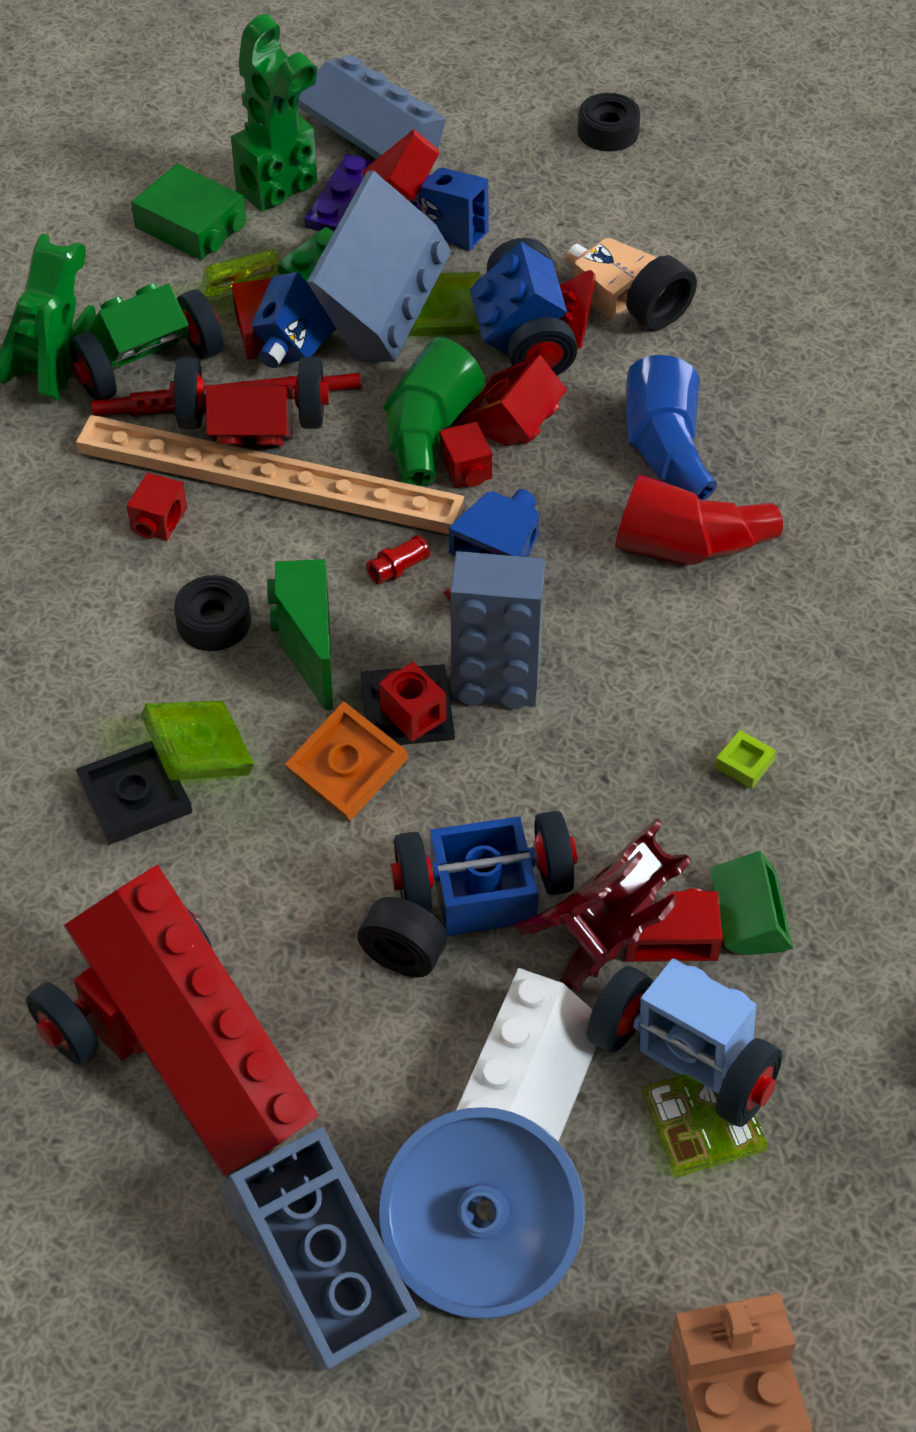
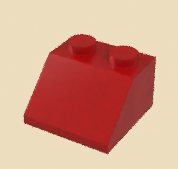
(515, 402)

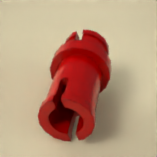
(393, 562)

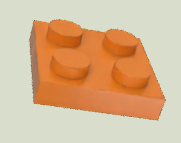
(347, 760)

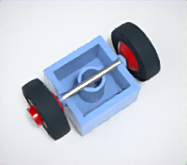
(692, 1030)

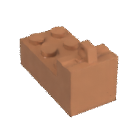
(738, 1368)

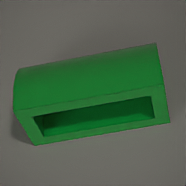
(751, 906)

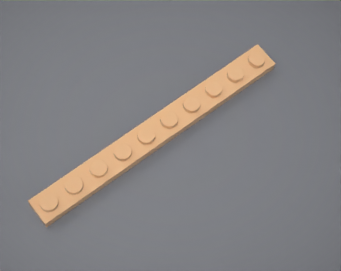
(270, 474)

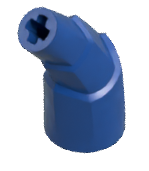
(662, 421)

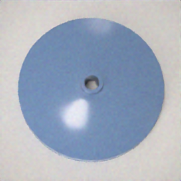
(433, 1223)

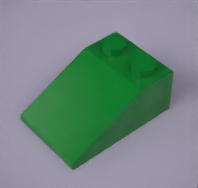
(304, 621)

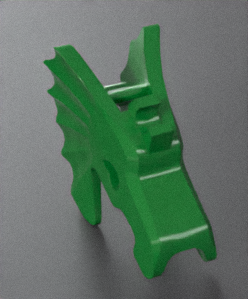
(44, 319)

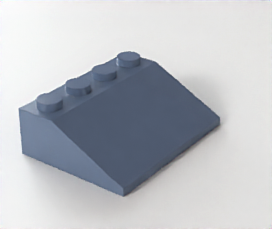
(378, 270)

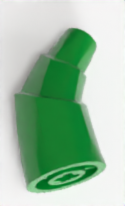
(426, 401)

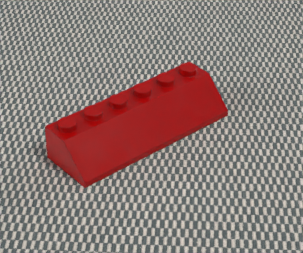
(191, 1020)

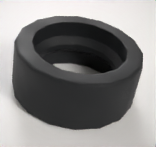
(661, 274)

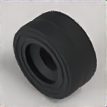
(606, 135)
(208, 593)
(402, 936)

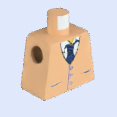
(614, 268)

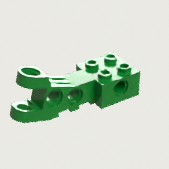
(277, 147)

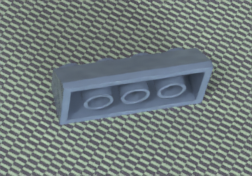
(368, 107)

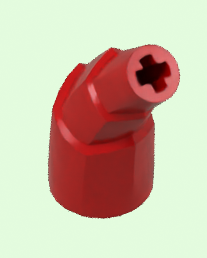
(686, 530)

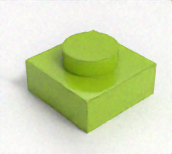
(745, 759)

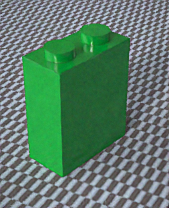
(189, 211)

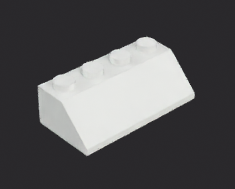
(534, 1054)

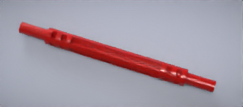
(159, 401)

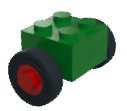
(140, 328)

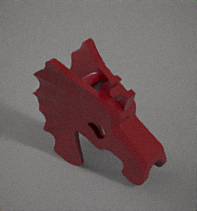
(613, 905)

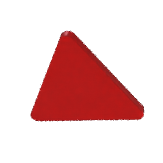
(577, 298)

